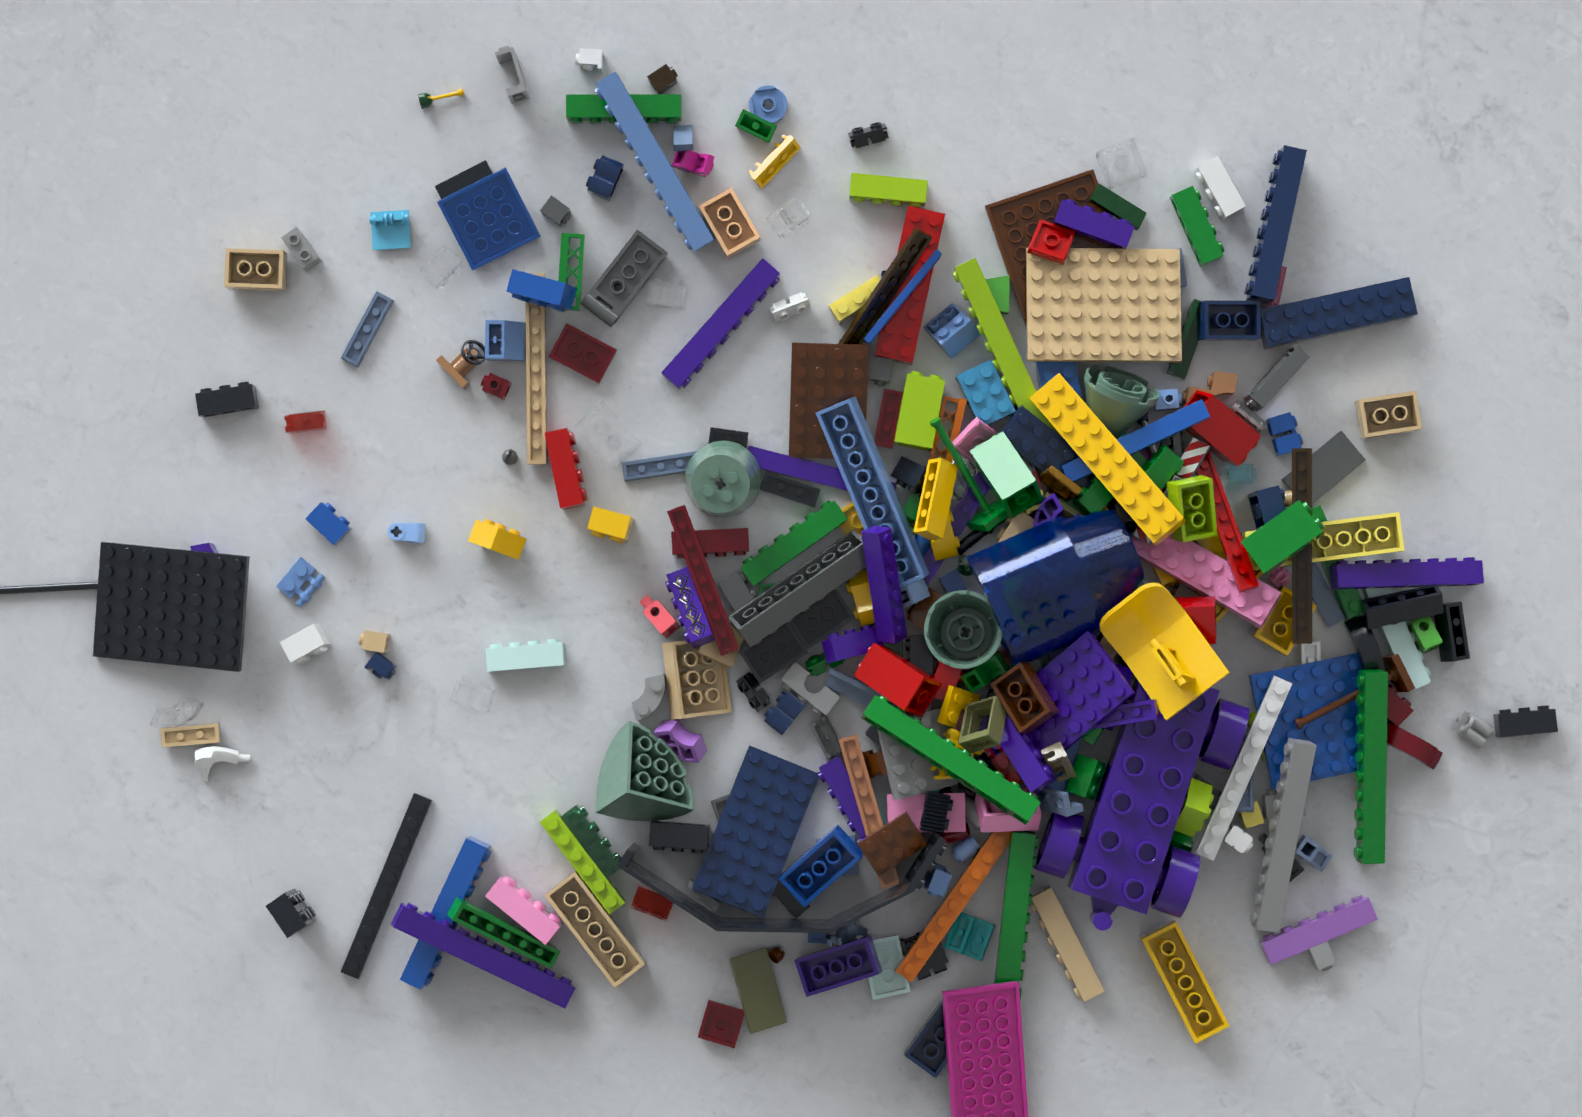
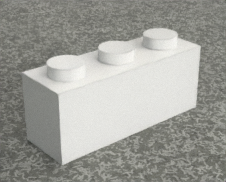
(1219, 188)

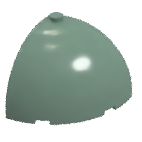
(642, 778)

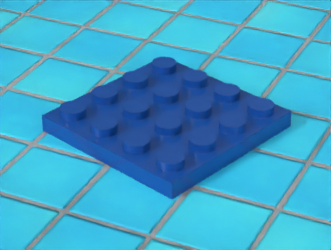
(488, 218)

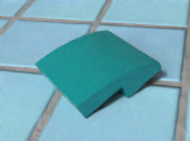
(969, 936)

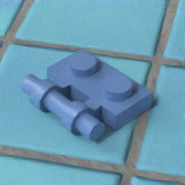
(296, 578)

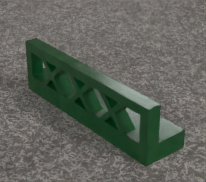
(1189, 341)

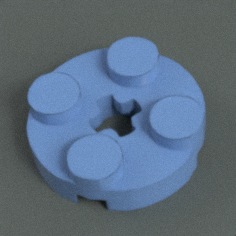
(774, 96)

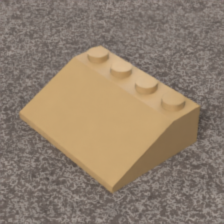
(694, 682)

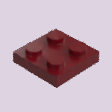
(721, 1023)

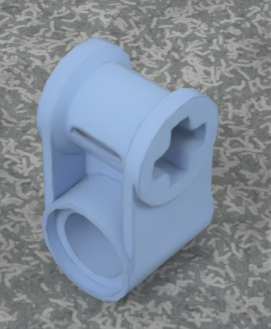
(410, 532)

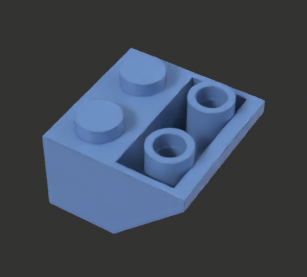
(952, 330)
(505, 340)

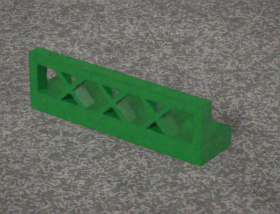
(564, 264)

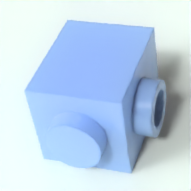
(1168, 400)

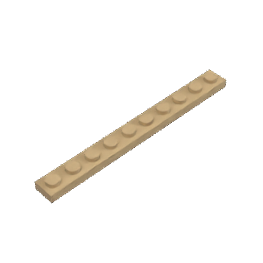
(536, 383)

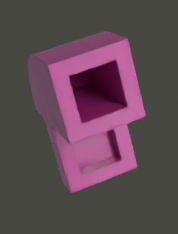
(693, 162)

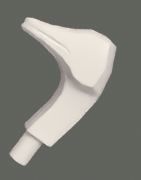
(208, 756)

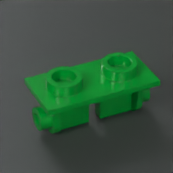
(817, 663)

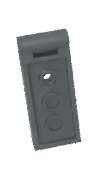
(629, 269)

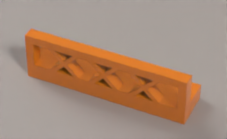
(955, 428)

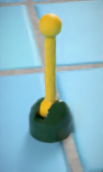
(426, 99)

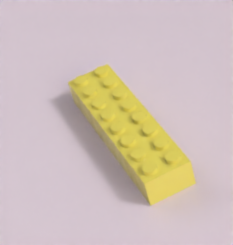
(1353, 538)

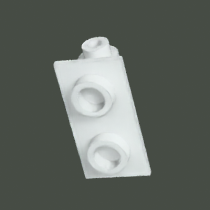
(798, 305)

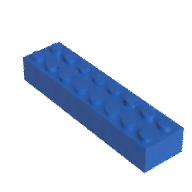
(458, 884)

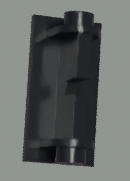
(875, 131)
(756, 699)

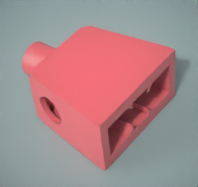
(663, 621)

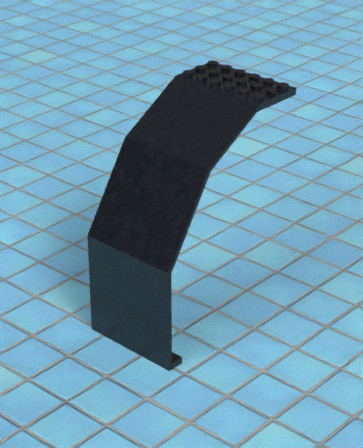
(911, 881)

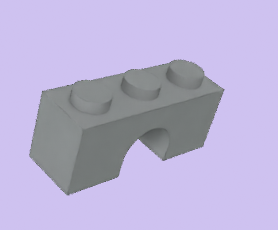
(821, 701)

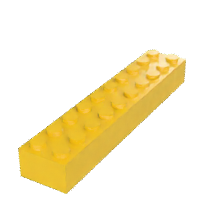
(1107, 459)

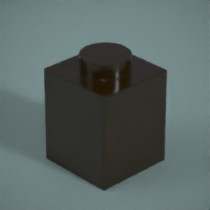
(663, 79)

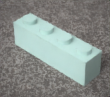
(526, 656)

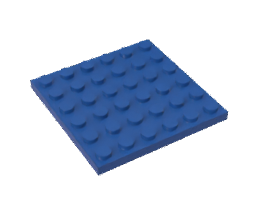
(1312, 688)

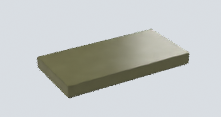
(758, 990)

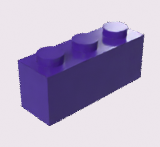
(850, 643)

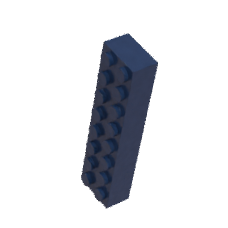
(1276, 224)
(1337, 313)

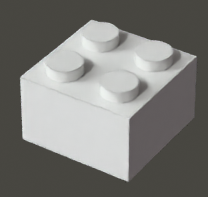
(305, 643)

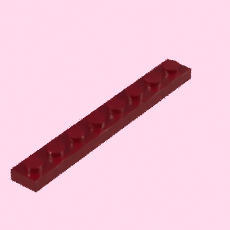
(703, 580)

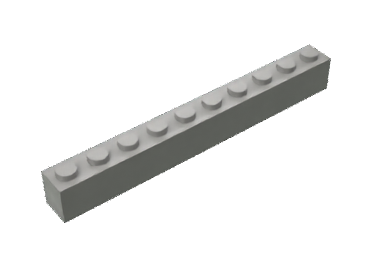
(1283, 834)

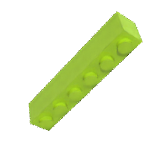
(582, 862)

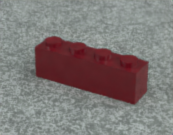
(718, 542)

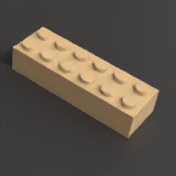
(595, 929)

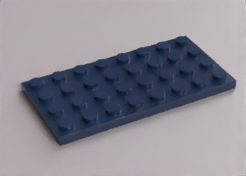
(756, 831)

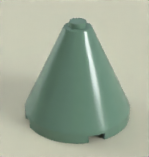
(1118, 397)

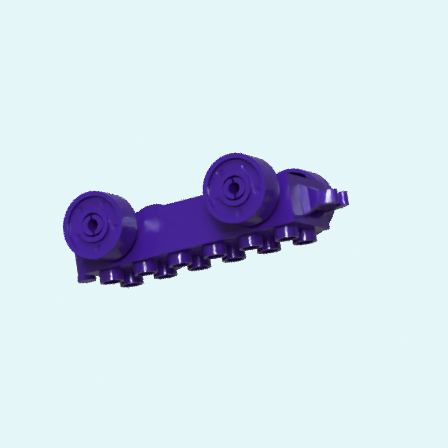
(1137, 807)

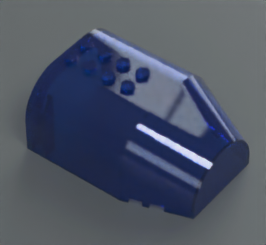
(1057, 581)

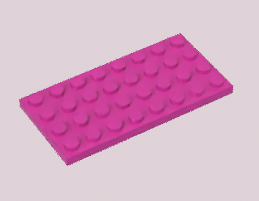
(985, 1051)

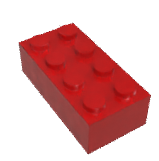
(565, 469)

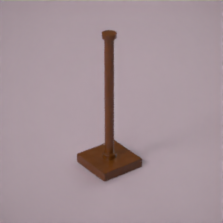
(1396, 674)

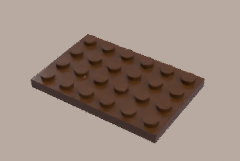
(819, 379)

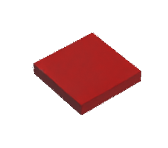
(1051, 242)

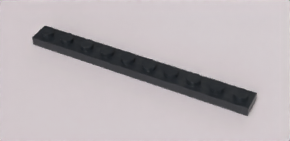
(386, 886)

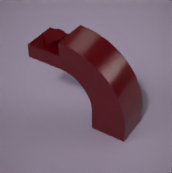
(1413, 746)

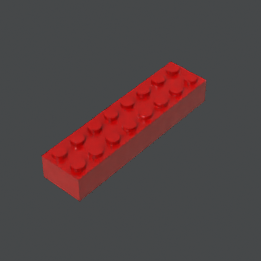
(901, 333)

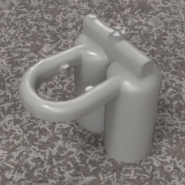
(1473, 729)

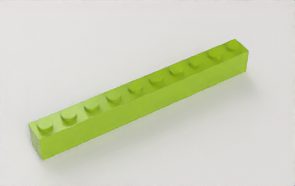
(997, 336)

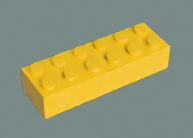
(1184, 981)

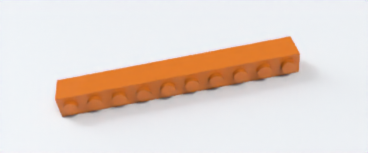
(953, 904)

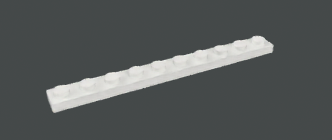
(1243, 768)

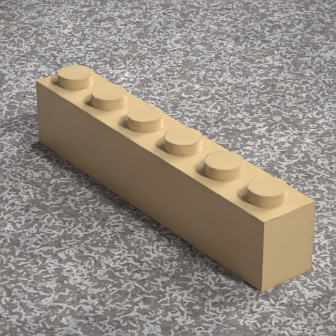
(1067, 944)

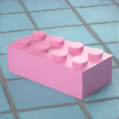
(524, 909)

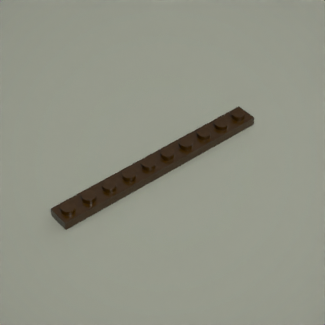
(1303, 560)

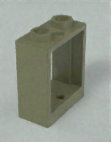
(976, 740)

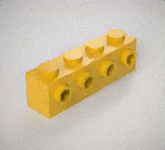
(935, 499)

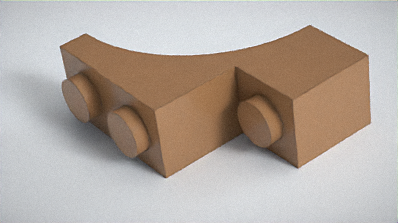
(1219, 383)

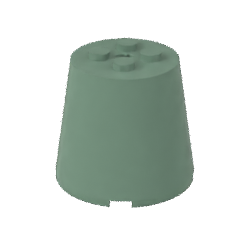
(735, 466)
(945, 625)

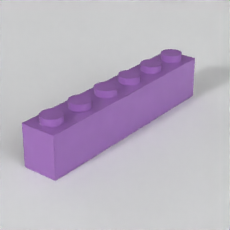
(1318, 930)

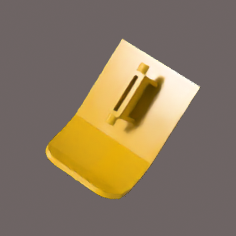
(1162, 648)

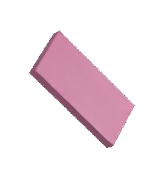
(914, 806)

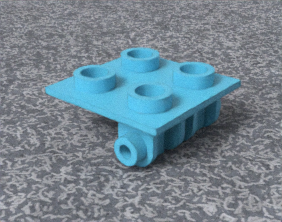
(390, 229)

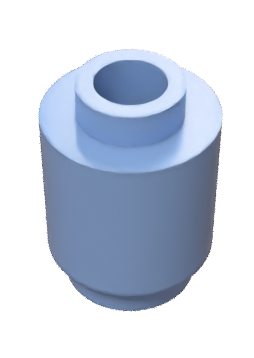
(965, 849)

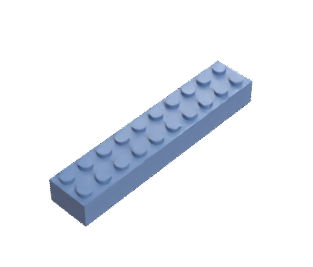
(654, 160)
(870, 483)

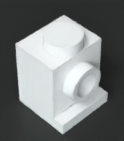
(590, 59)

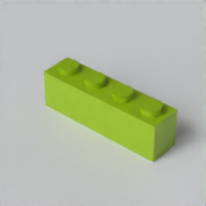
(888, 189)

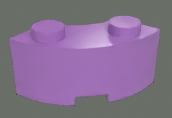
(685, 744)

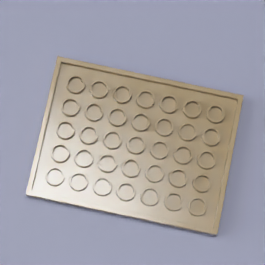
(1105, 306)

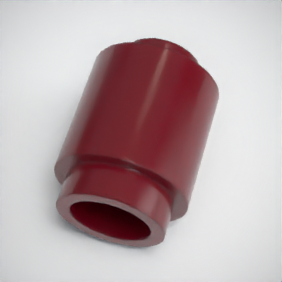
(951, 837)

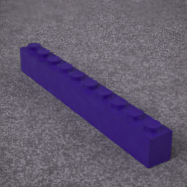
(483, 955)

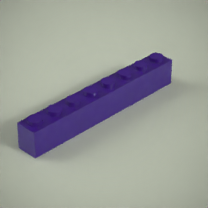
(721, 323)
(1406, 574)

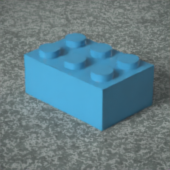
(985, 393)

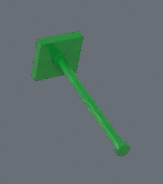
(991, 514)

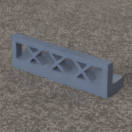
(852, 687)
(1058, 802)

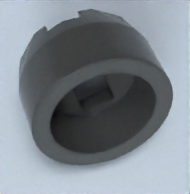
(513, 459)

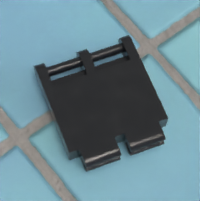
(936, 960)

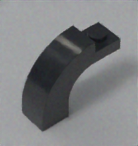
(1365, 644)

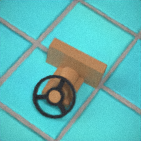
(463, 362)

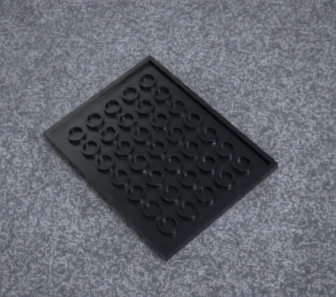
(171, 606)

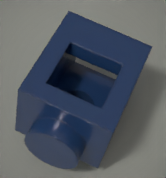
(381, 666)

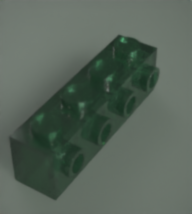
(592, 841)

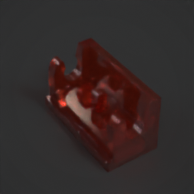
(305, 422)
(651, 903)

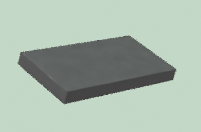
(1331, 465)

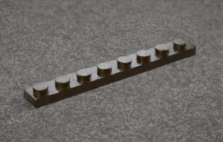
(887, 287)

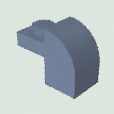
(1312, 853)

